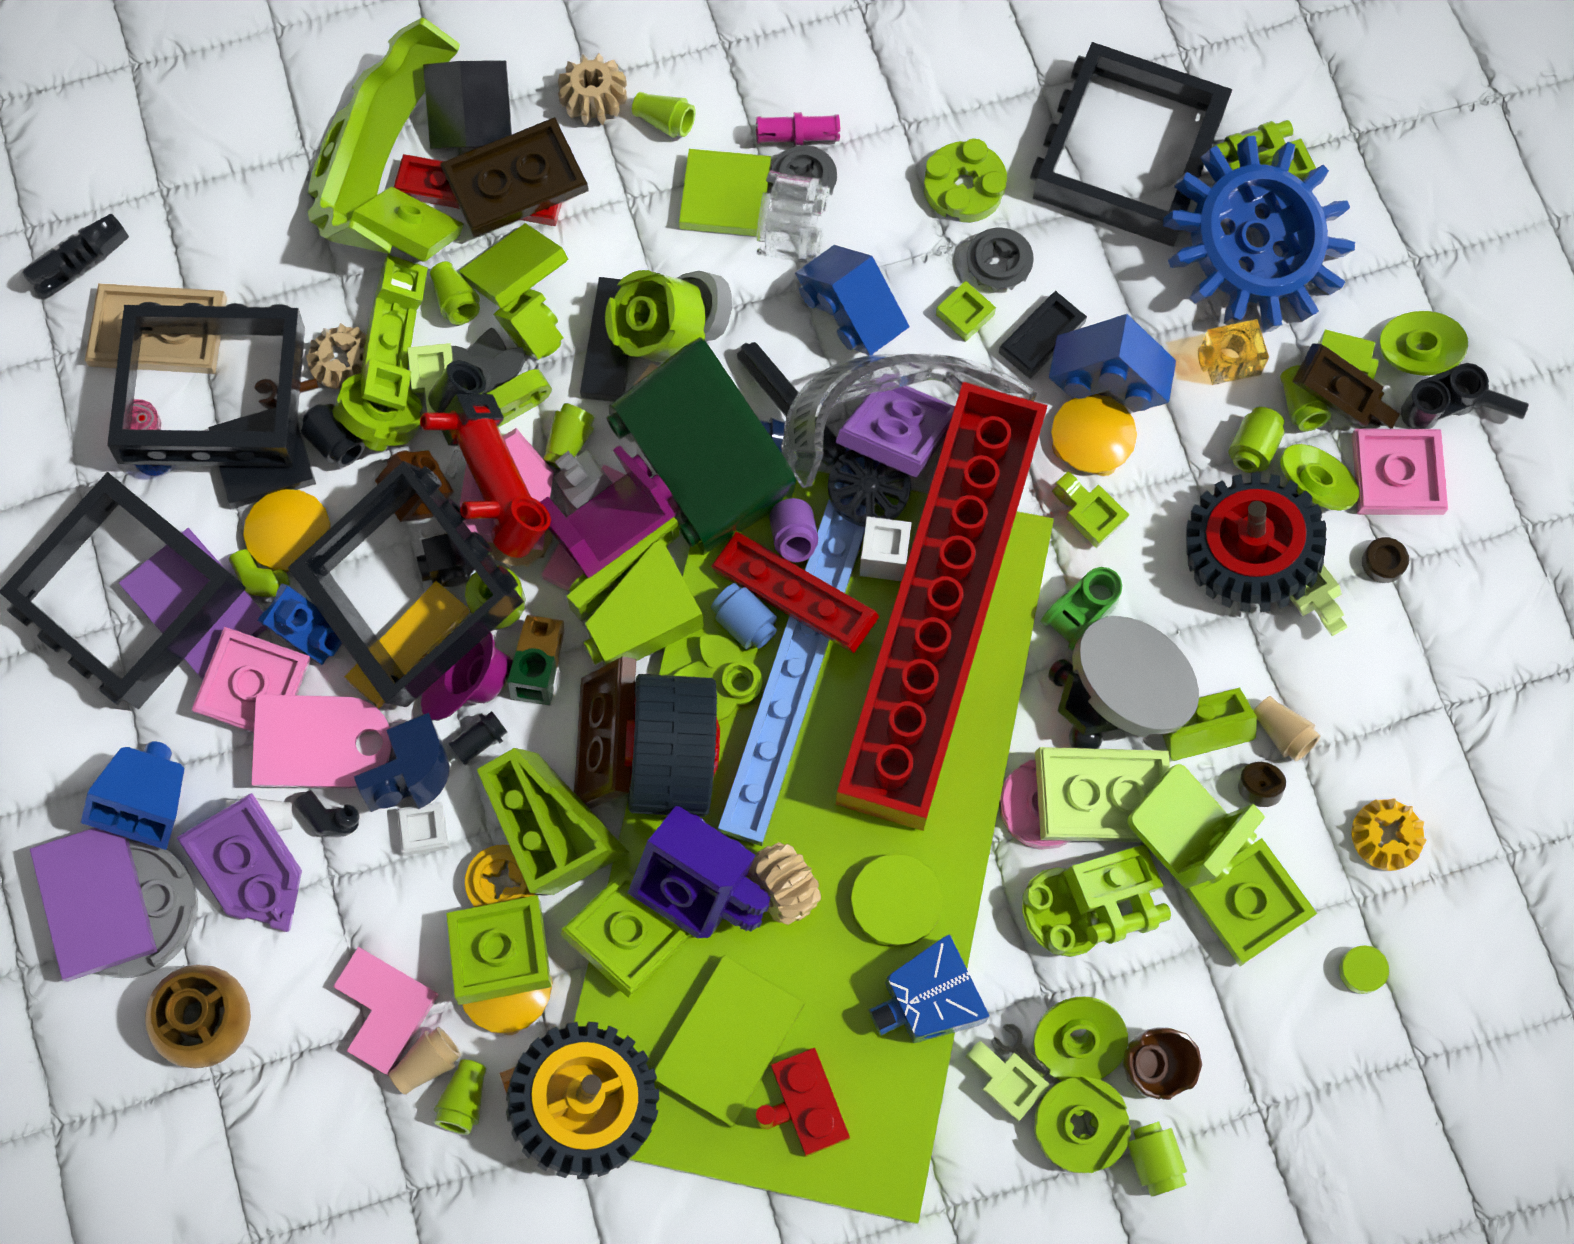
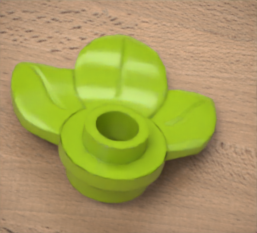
(724, 664)

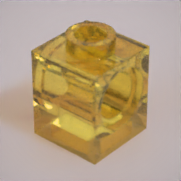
(1245, 340)

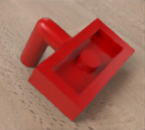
(806, 1102)

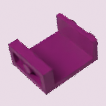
(613, 518)

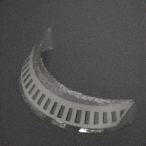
(872, 374)

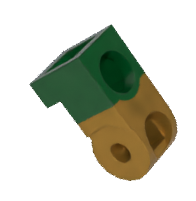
(536, 660)

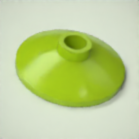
(1423, 343)
(1321, 476)
(1089, 1055)

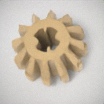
(592, 89)
(786, 881)

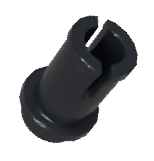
(478, 737)

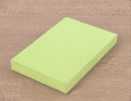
(1093, 791)

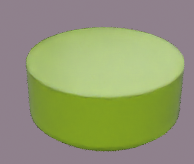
(1364, 969)

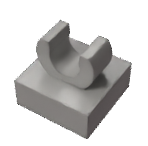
(580, 477)

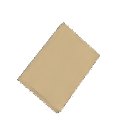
(157, 351)

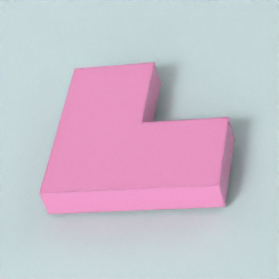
(396, 1006)

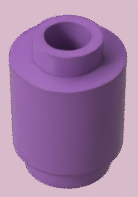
(794, 529)

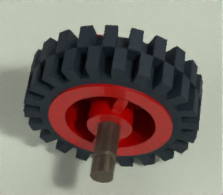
(1256, 542)

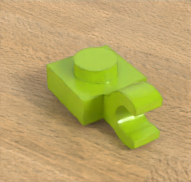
(1093, 513)

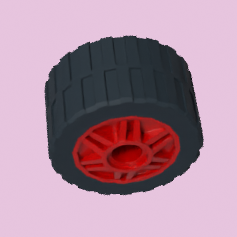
(672, 744)

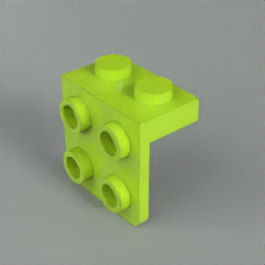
(1191, 828)

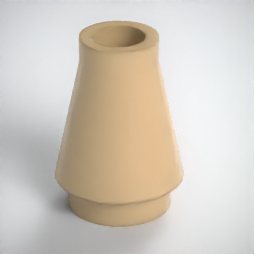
(1288, 730)
(427, 1059)

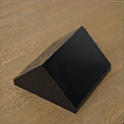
(467, 103)

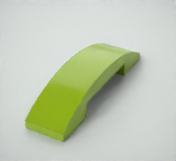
(390, 332)

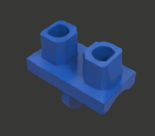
(300, 624)

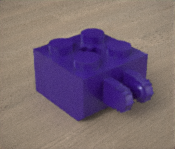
(698, 877)

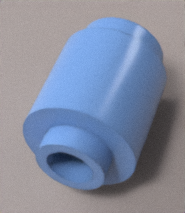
(744, 616)

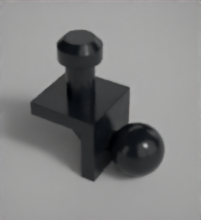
(1075, 707)

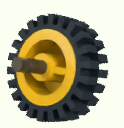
(582, 1100)

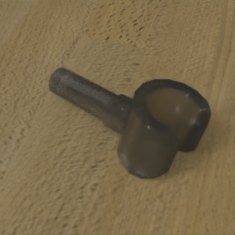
(1020, 1050)

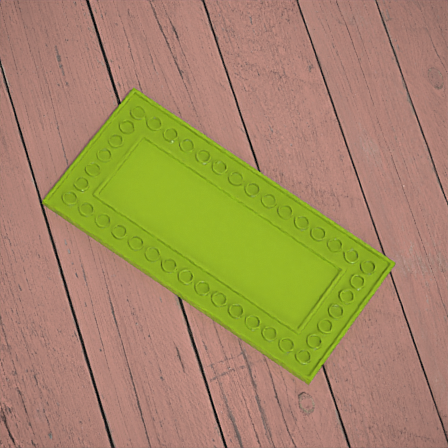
(881, 1083)

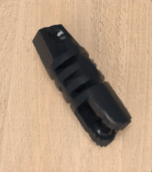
(76, 255)

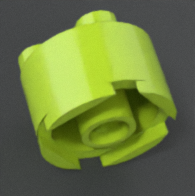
(654, 315)

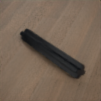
(782, 392)

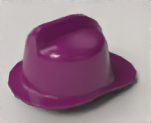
(471, 680)

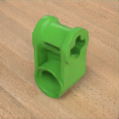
(1079, 609)

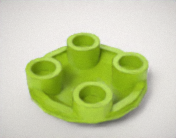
(1054, 915)

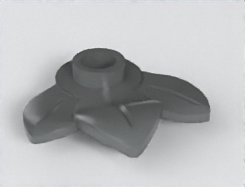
(492, 359)

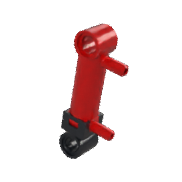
(472, 423)

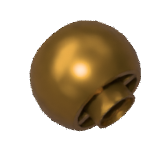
(166, 1011)

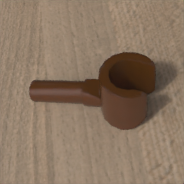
(266, 385)

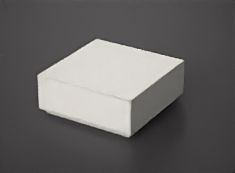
(422, 829)

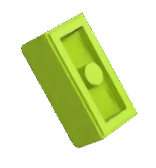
(1217, 723)

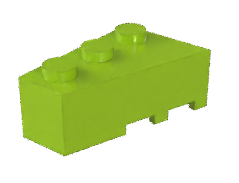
(546, 823)

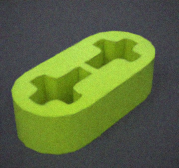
(521, 394)

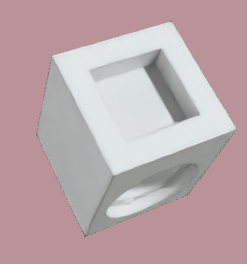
(885, 548)

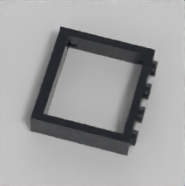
(1101, 203)
(198, 446)
(314, 576)
(173, 643)

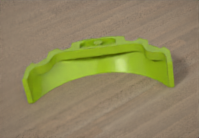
(366, 131)

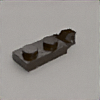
(1344, 388)

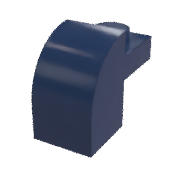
(417, 772)

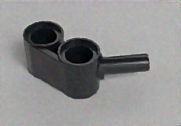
(1448, 400)

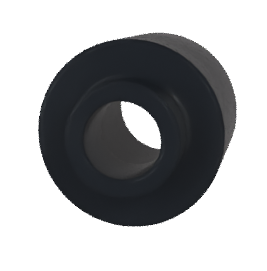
(331, 436)

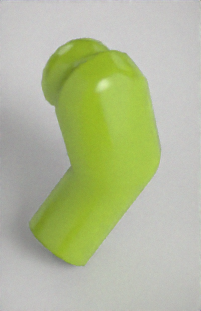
(257, 580)

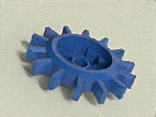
(1290, 220)

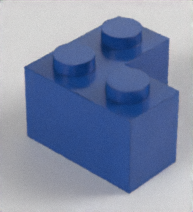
(856, 295)
(1114, 358)

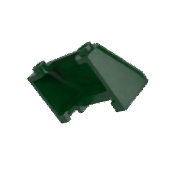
(704, 445)

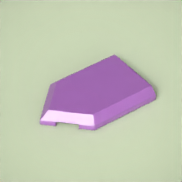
(245, 863)

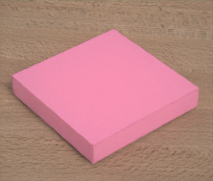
(1399, 471)
(243, 669)

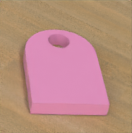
(314, 741)

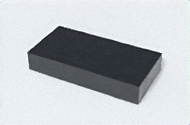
(1036, 337)

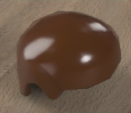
(1162, 1063)

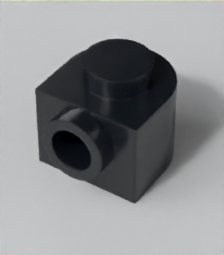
(443, 562)

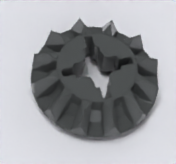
(802, 159)
(1007, 244)

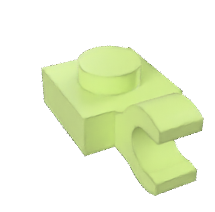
(427, 366)
(1321, 600)
(1011, 1084)

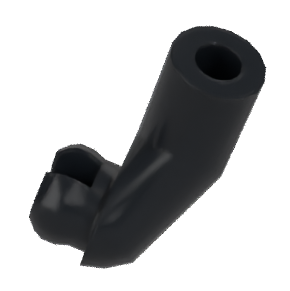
(327, 821)

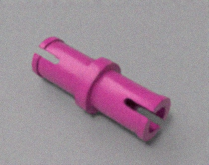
(797, 128)

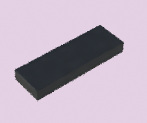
(605, 363)

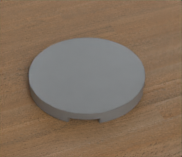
(1136, 676)
(170, 906)

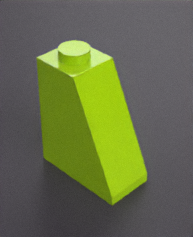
(643, 611)

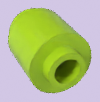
(1257, 440)
(1157, 1159)

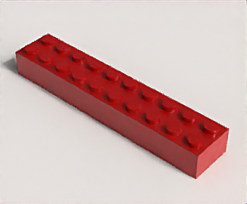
(941, 607)

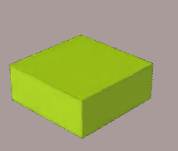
(965, 311)

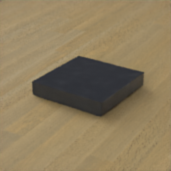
(252, 483)

